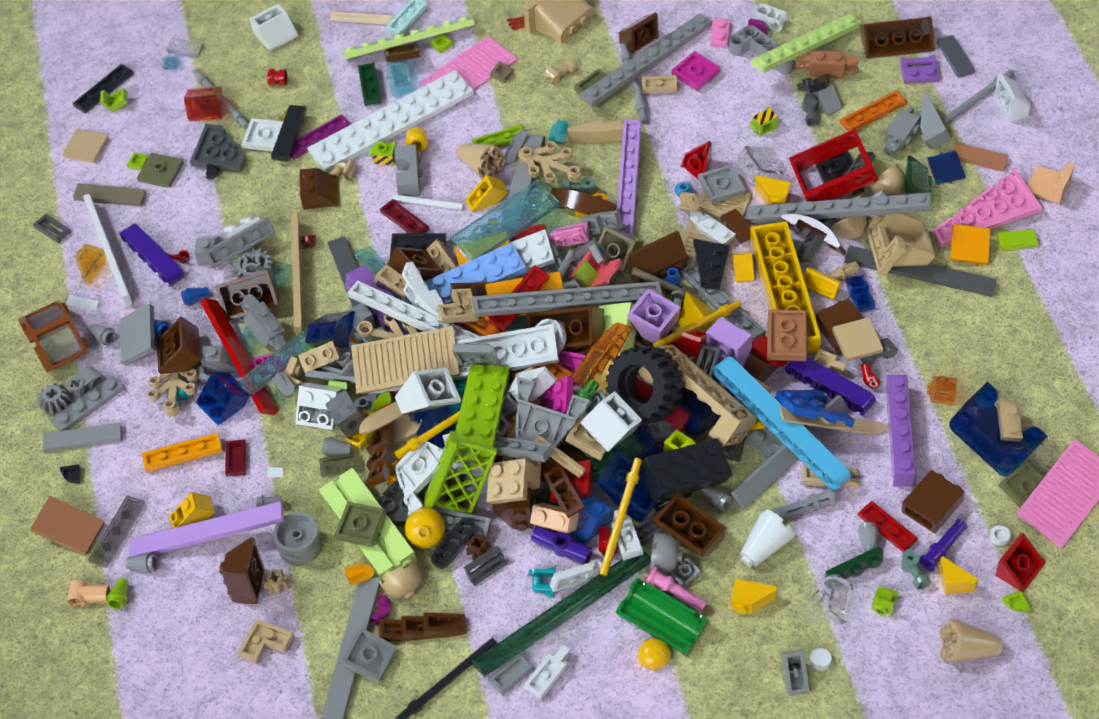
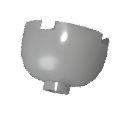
(665, 553)

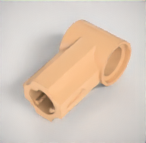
(83, 593)

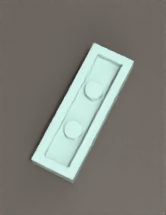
(406, 17)

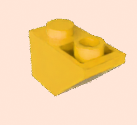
(192, 509)

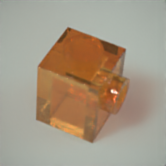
(942, 390)

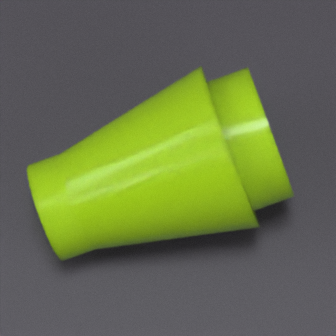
(118, 595)

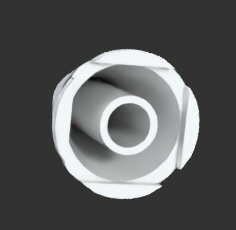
(765, 538)

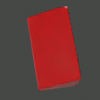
(759, 346)

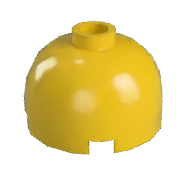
(424, 528)

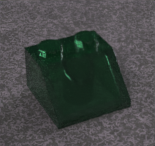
(917, 177)

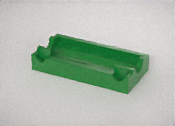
(662, 616)

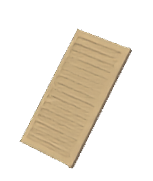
(715, 211)
(392, 360)

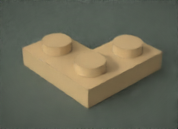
(460, 310)
(262, 636)

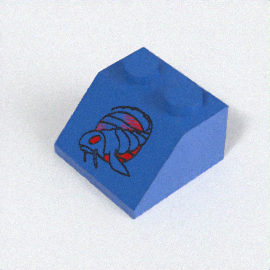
(591, 519)

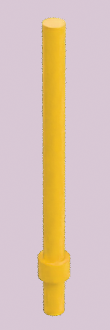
(722, 311)
(414, 444)
(632, 480)

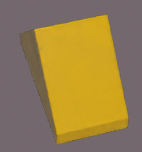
(743, 266)
(955, 579)

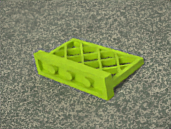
(442, 474)

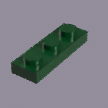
(369, 84)
(856, 565)

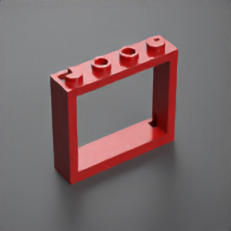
(843, 184)

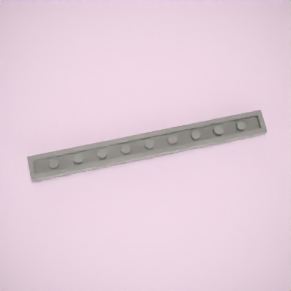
(645, 60)
(841, 208)
(560, 299)

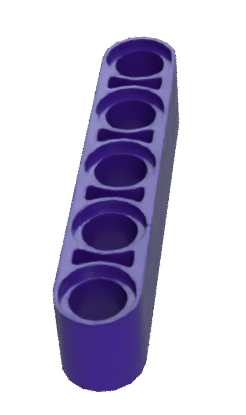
(151, 253)
(832, 384)

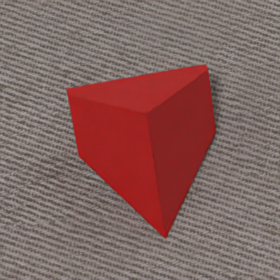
(698, 159)
(690, 342)

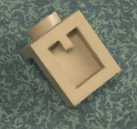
(294, 370)

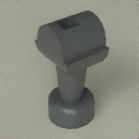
(810, 106)
(889, 351)

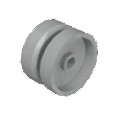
(297, 539)

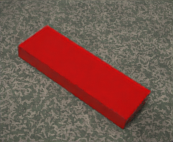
(888, 526)

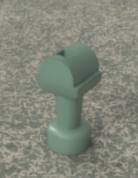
(586, 186)
(910, 563)

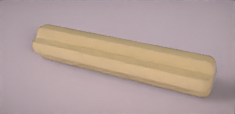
(564, 460)

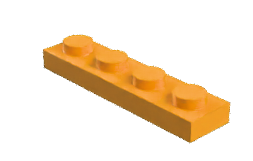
(182, 452)

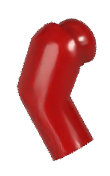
(868, 377)

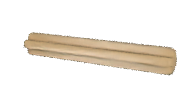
(361, 18)

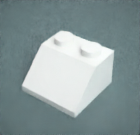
(1011, 98)

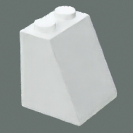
(427, 391)

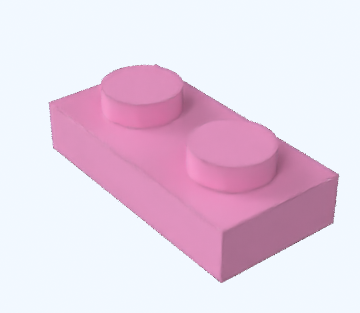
(720, 33)

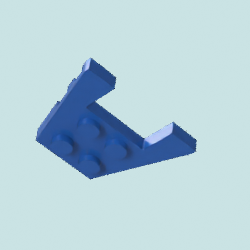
(810, 404)

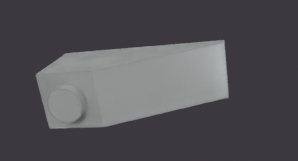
(932, 125)

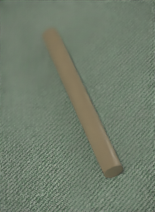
(664, 284)

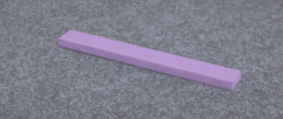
(629, 174)
(207, 530)

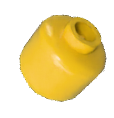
(418, 137)

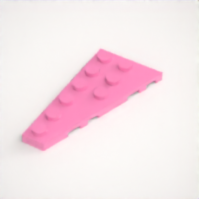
(993, 208)

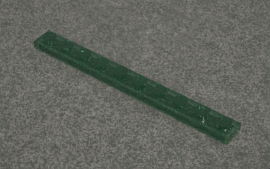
(558, 614)

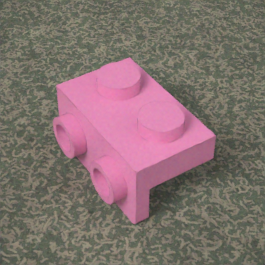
(570, 235)

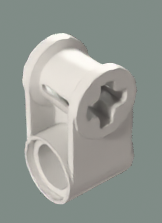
(771, 17)

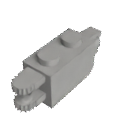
(901, 131)
(263, 323)

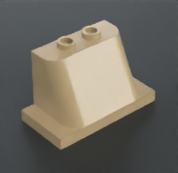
(557, 17)
(899, 241)

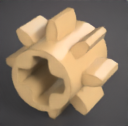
(276, 581)

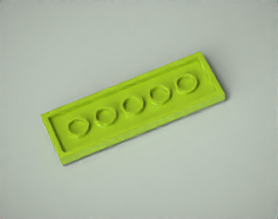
(482, 406)

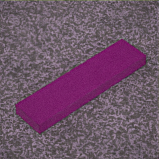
(318, 134)

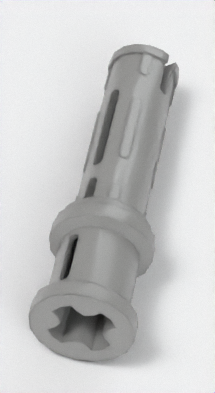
(813, 500)

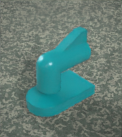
(559, 131)
(537, 585)

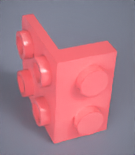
(605, 270)

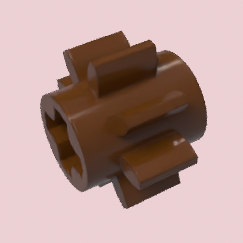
(477, 541)

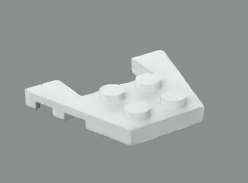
(416, 471)

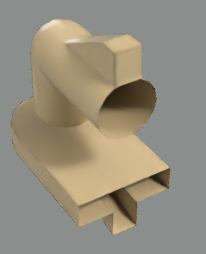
(347, 167)

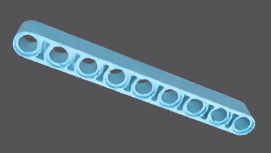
(793, 435)

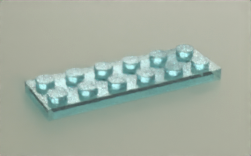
(505, 221)

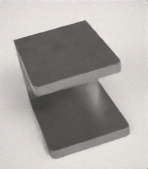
(345, 414)

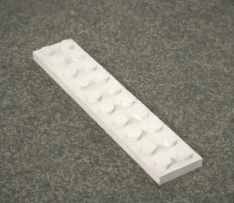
(390, 120)
(515, 349)

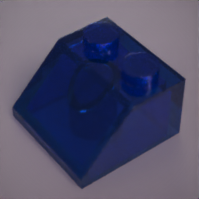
(329, 328)

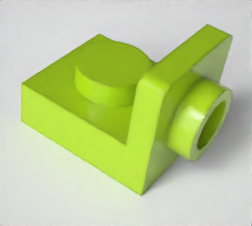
(884, 601)

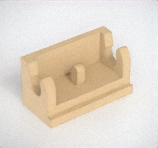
(392, 280)

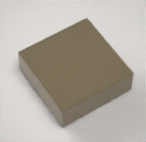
(501, 72)

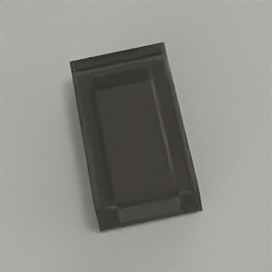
(339, 464)

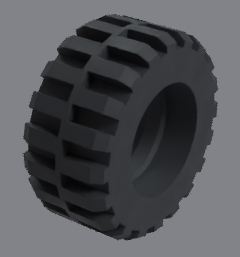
(665, 379)

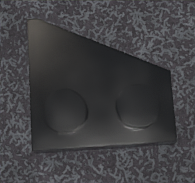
(811, 85)

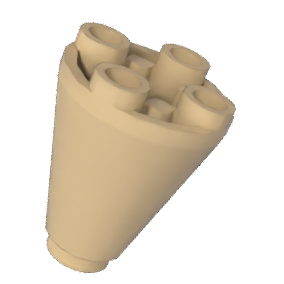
(482, 158)
(967, 642)

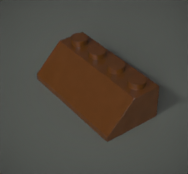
(897, 37)
(581, 324)

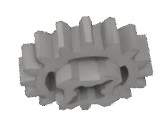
(252, 262)

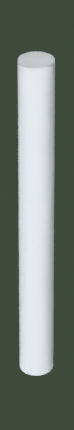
(428, 202)

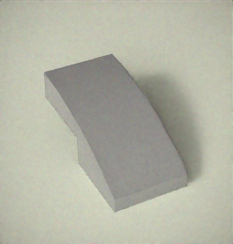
(599, 220)

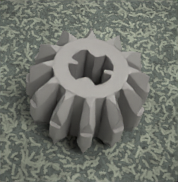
(54, 398)

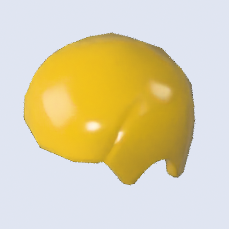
(653, 654)

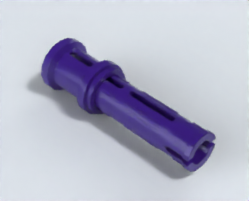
(940, 548)

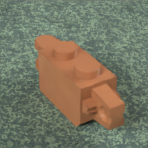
(828, 63)

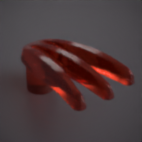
(518, 23)

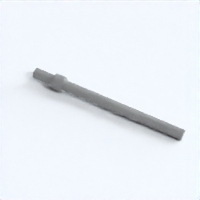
(973, 99)

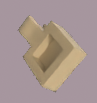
(830, 361)

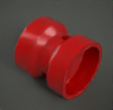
(277, 77)

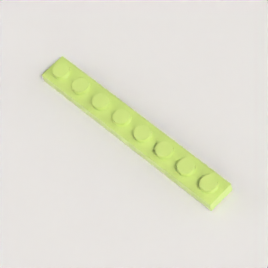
(401, 39)
(805, 43)

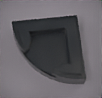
(71, 473)

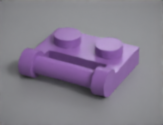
(919, 74)

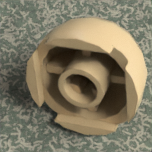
(890, 182)
(402, 581)

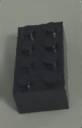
(685, 470)

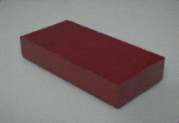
(235, 458)

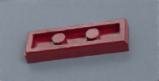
(403, 218)

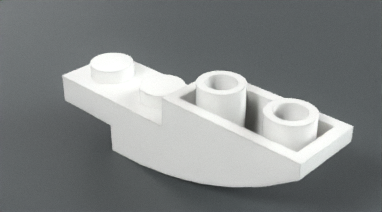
(418, 291)

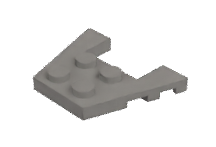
(540, 421)

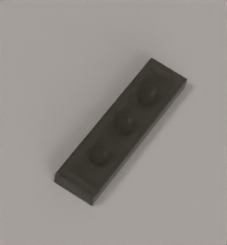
(116, 531)

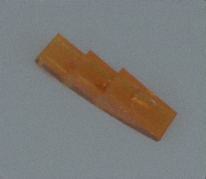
(600, 353)

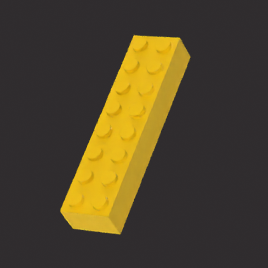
(782, 275)

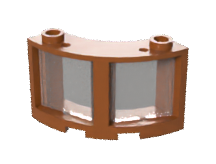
(56, 333)

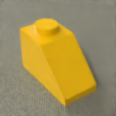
(772, 190)
(486, 193)
(751, 596)

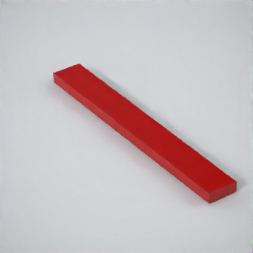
(236, 352)

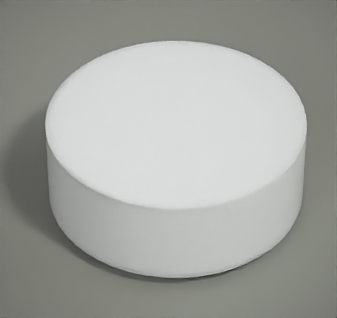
(1000, 535)
(820, 659)

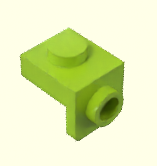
(115, 100)

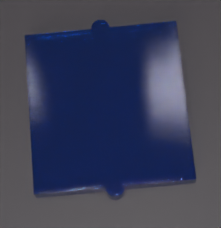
(946, 167)

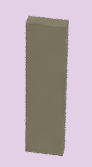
(110, 194)

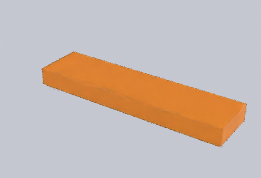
(873, 111)

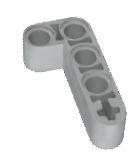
(757, 42)

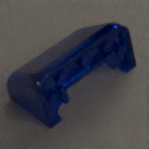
(979, 428)

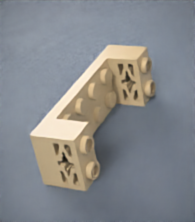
(734, 418)

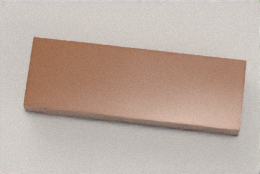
(981, 157)

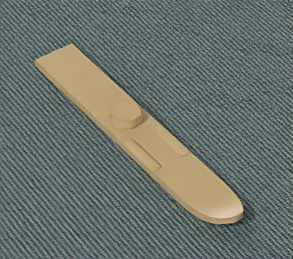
(381, 418)
(860, 425)

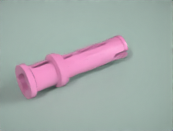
(667, 584)

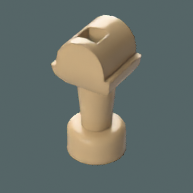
(554, 74)

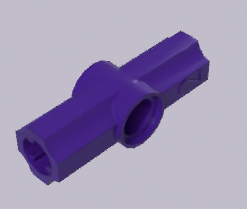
(572, 548)

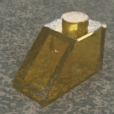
(90, 261)

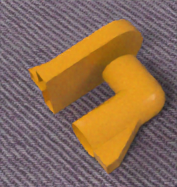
(359, 572)

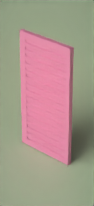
(475, 63)
(1064, 494)

